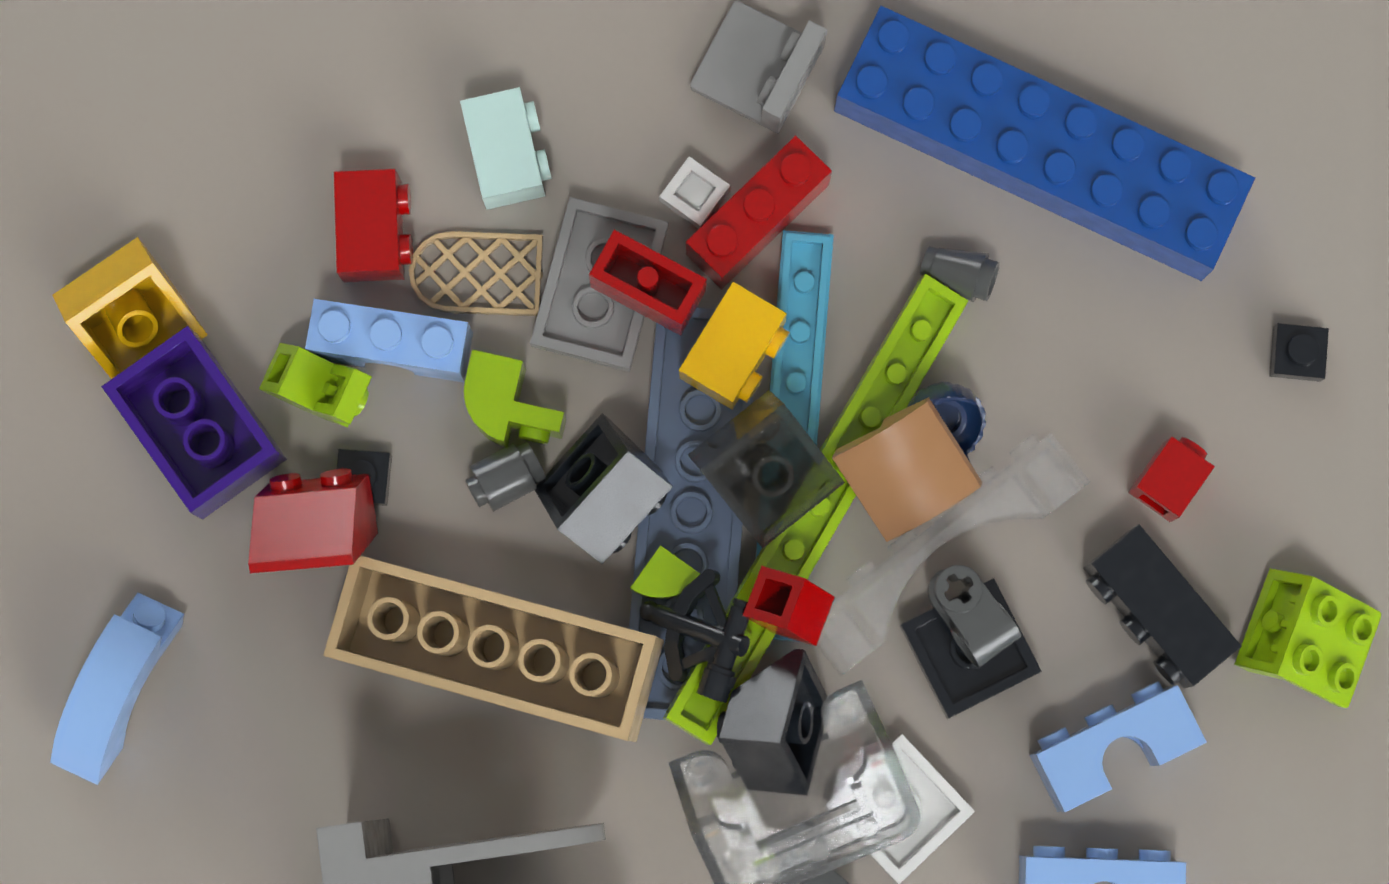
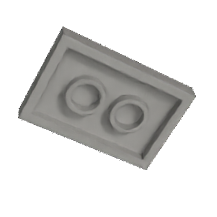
(572, 314)

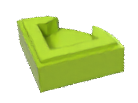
(664, 576)

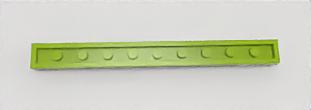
(881, 392)

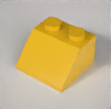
(124, 308)

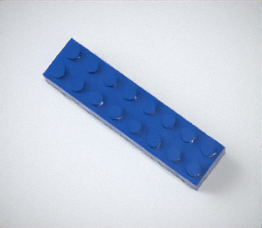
(1043, 144)

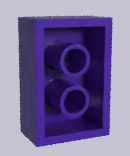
(194, 423)

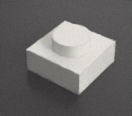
(694, 192)

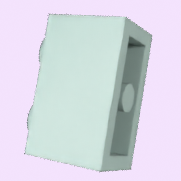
(503, 147)

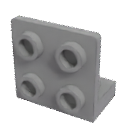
(758, 65)

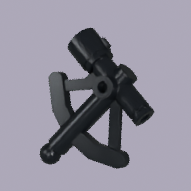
(725, 638)

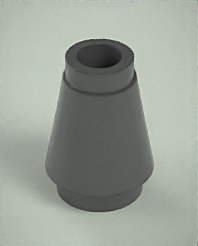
(964, 272)

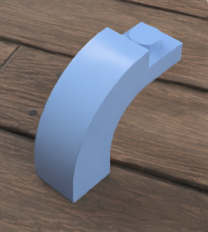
(108, 686)

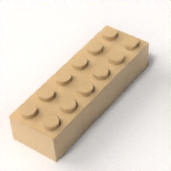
(494, 648)

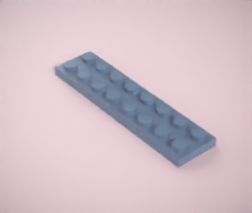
(694, 517)

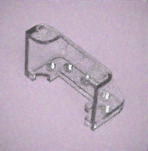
(851, 808)

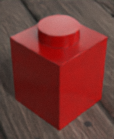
(1172, 477)
(788, 605)

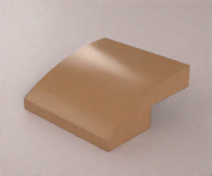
(907, 469)

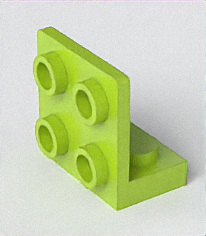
(1309, 636)

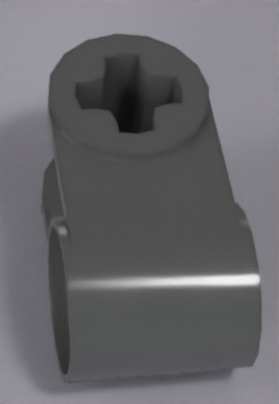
(979, 622)

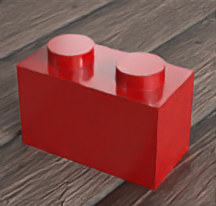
(371, 225)
(647, 282)

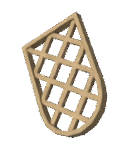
(466, 237)

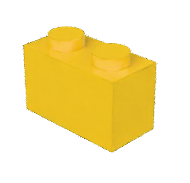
(734, 346)

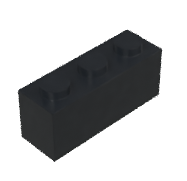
(1160, 608)

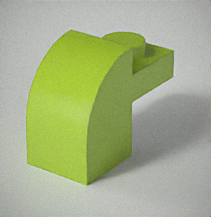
(316, 384)
(493, 402)

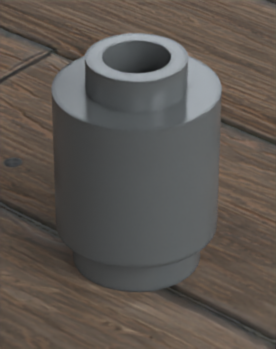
(505, 476)

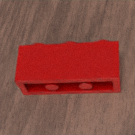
(758, 212)

